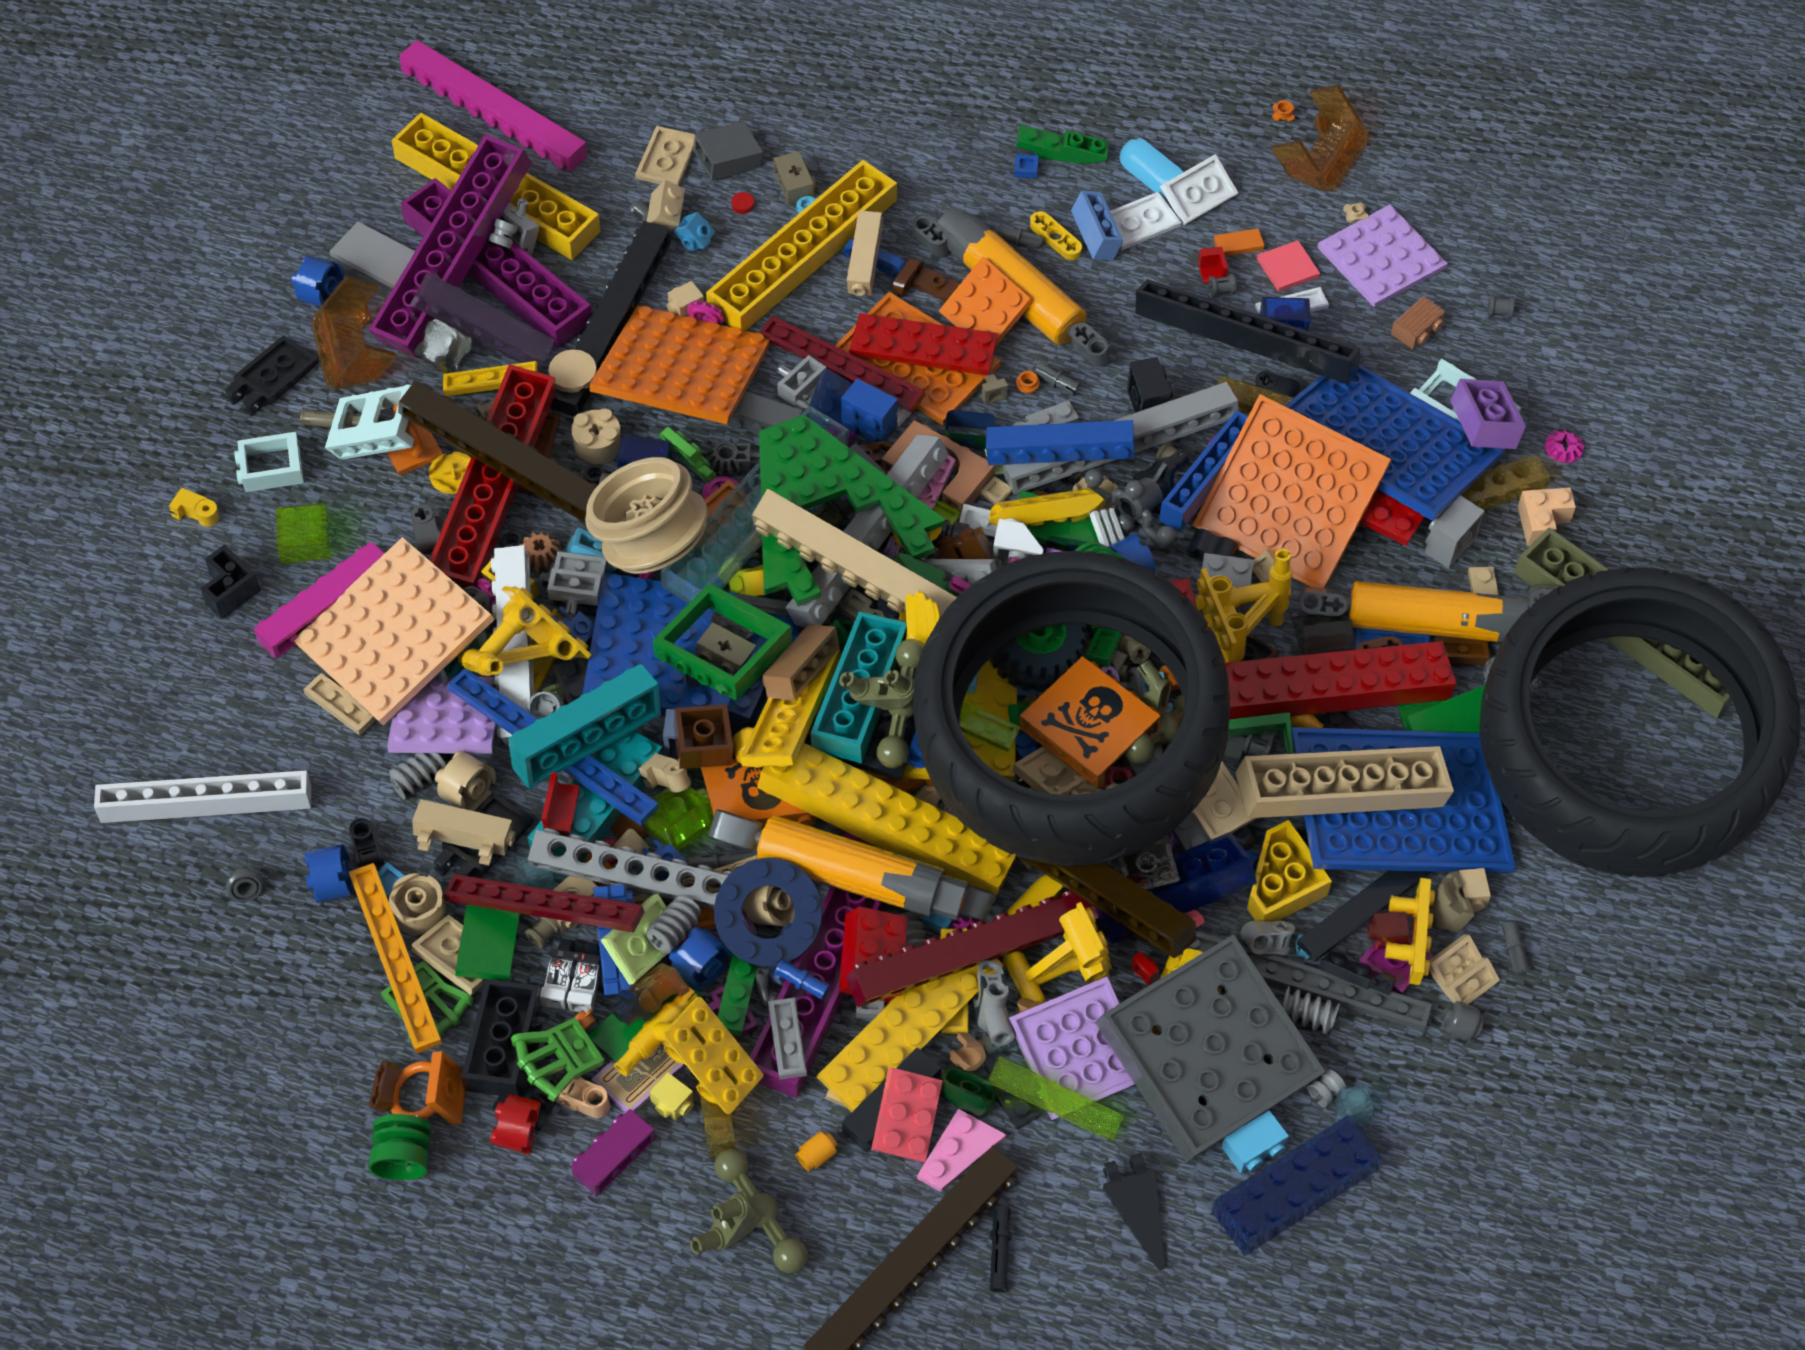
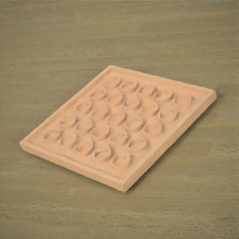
(393, 630)

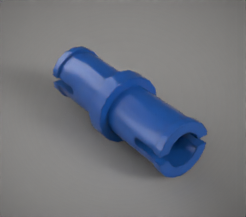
(802, 979)

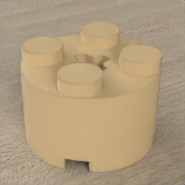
(596, 436)
(467, 776)
(417, 903)
(769, 906)

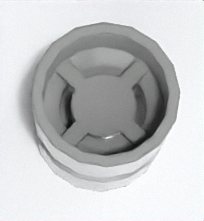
(544, 704)

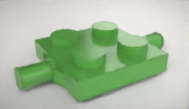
(688, 454)

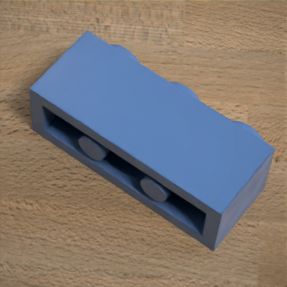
(1097, 225)

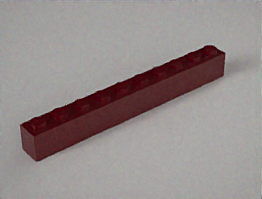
(961, 949)

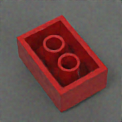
(868, 936)

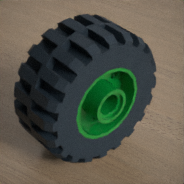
(1041, 656)

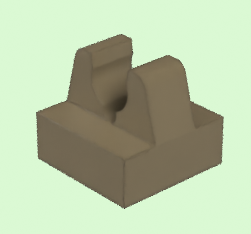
(993, 389)

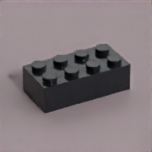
(491, 1057)

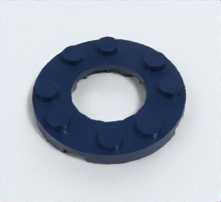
(806, 911)

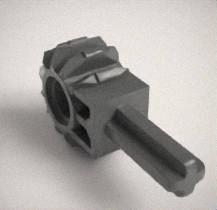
(737, 454)

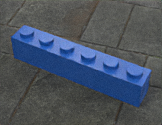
(1060, 442)
(1198, 480)

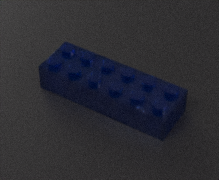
(1205, 876)
(1296, 1185)

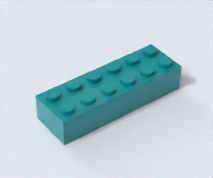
(842, 723)
(584, 725)
(593, 813)

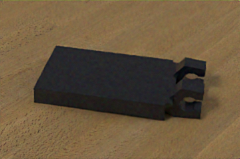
(270, 374)
(468, 857)

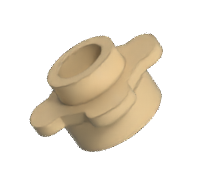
(1355, 212)

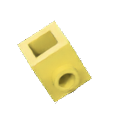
(672, 1097)

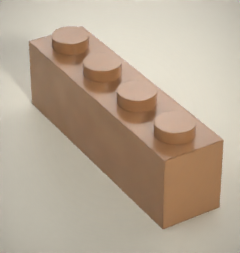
(801, 662)

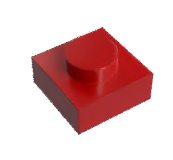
(1145, 968)

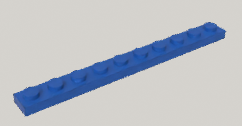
(586, 771)

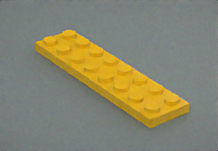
(786, 723)
(895, 1033)

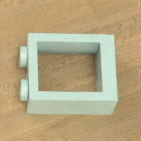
(270, 478)

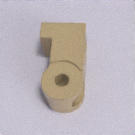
(664, 772)

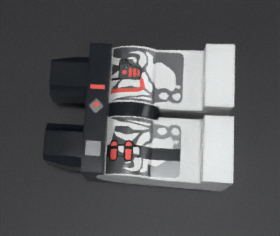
(572, 972)

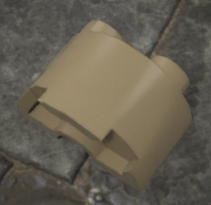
(1449, 907)

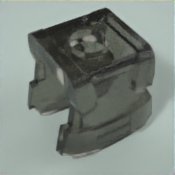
(444, 346)

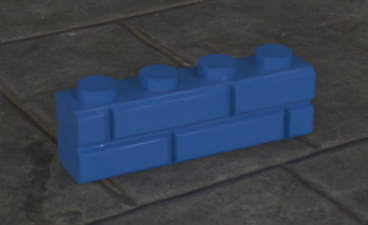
(612, 977)

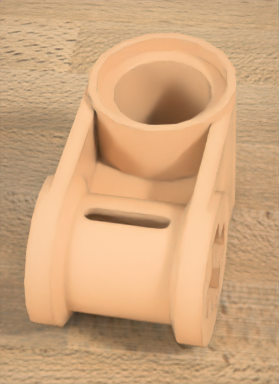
(581, 1094)

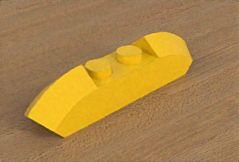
(1054, 507)

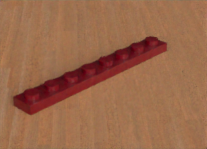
(841, 362)
(544, 903)

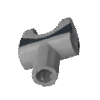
(991, 1004)

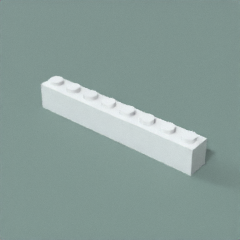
(516, 679)
(202, 796)

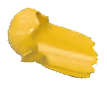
(920, 617)

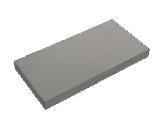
(373, 254)

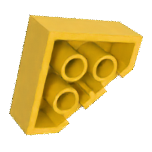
(1285, 876)

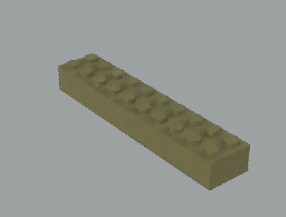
(1556, 561)

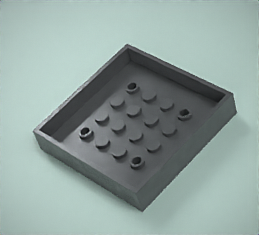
(1209, 1047)

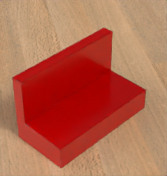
(560, 806)

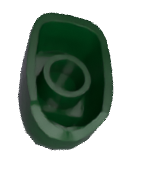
(968, 1091)

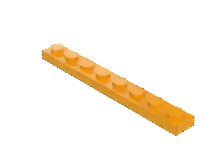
(395, 958)

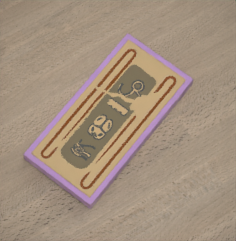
(634, 1090)

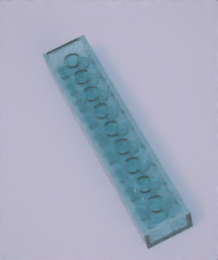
(730, 532)

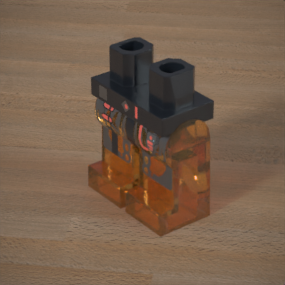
(648, 994)

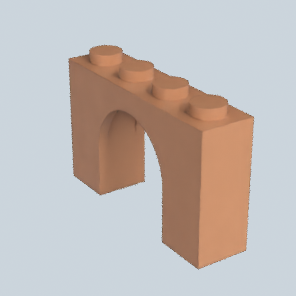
(972, 469)

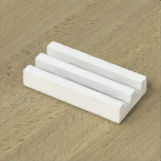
(1113, 530)

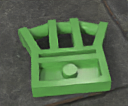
(431, 986)
(570, 1045)

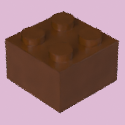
(703, 736)

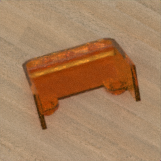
(1336, 149)
(339, 336)

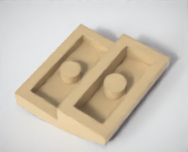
(1462, 971)

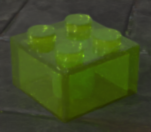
(303, 533)
(680, 817)

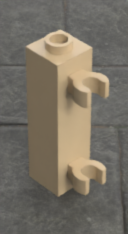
(864, 253)
(462, 828)

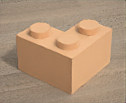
(1544, 510)

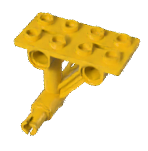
(1220, 599)
(551, 637)
(1082, 951)
(702, 1043)

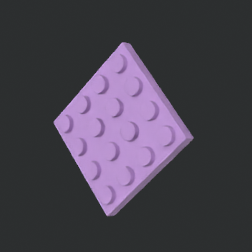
(1382, 255)
(441, 723)
(1066, 1044)

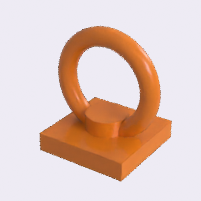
(422, 452)
(444, 1088)

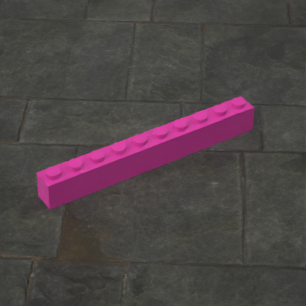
(493, 106)

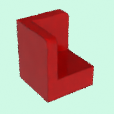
(1212, 263)

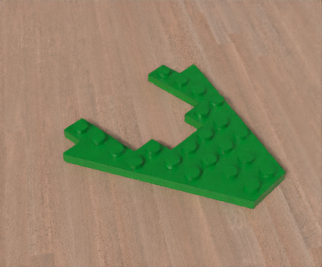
(814, 467)

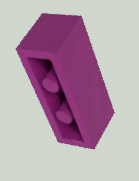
(612, 1152)

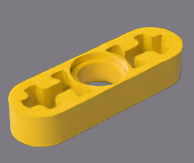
(1054, 227)

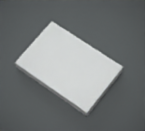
(1199, 189)
(1144, 219)

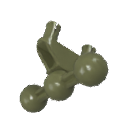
(890, 693)
(1158, 697)
(745, 1212)

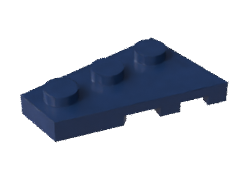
(829, 394)

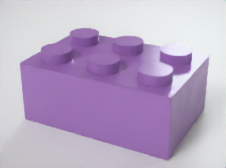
(1488, 414)

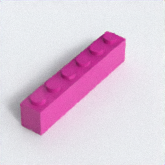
(284, 626)

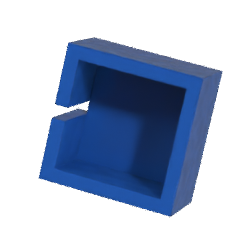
(869, 412)

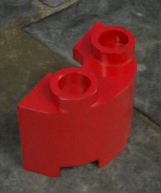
(516, 1124)

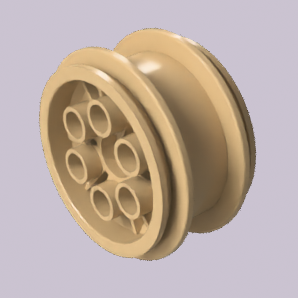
(646, 515)

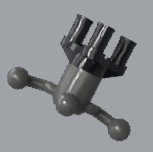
(1142, 496)

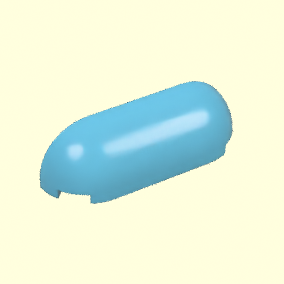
(1148, 164)

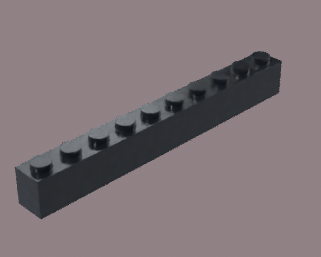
(617, 304)
(1248, 331)

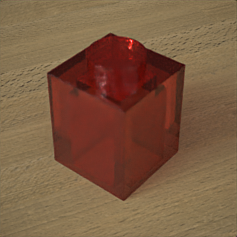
(1388, 928)

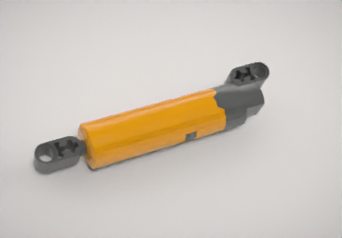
(1050, 311)

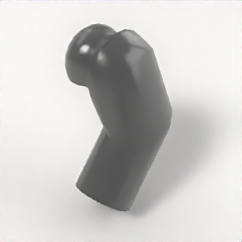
(639, 208)
(762, 987)

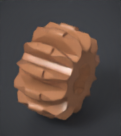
(541, 550)

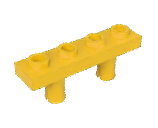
(1421, 942)

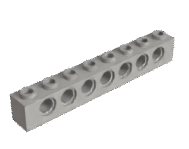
(546, 842)

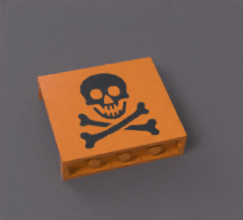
(1088, 720)
(736, 791)

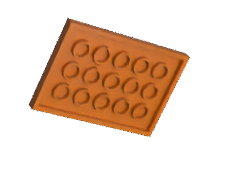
(943, 388)

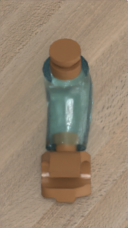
(976, 1049)

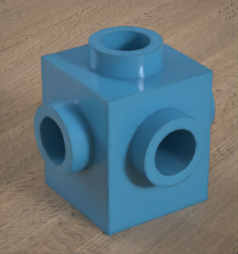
(694, 232)

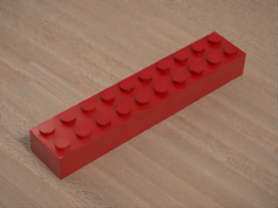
(484, 493)
(1340, 680)

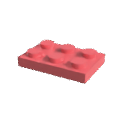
(906, 1115)

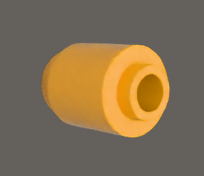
(816, 1151)

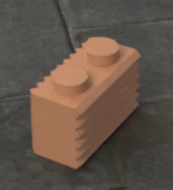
(1418, 323)

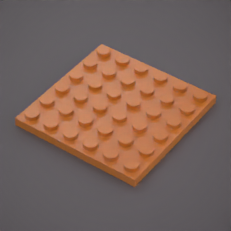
(681, 364)
(1292, 490)

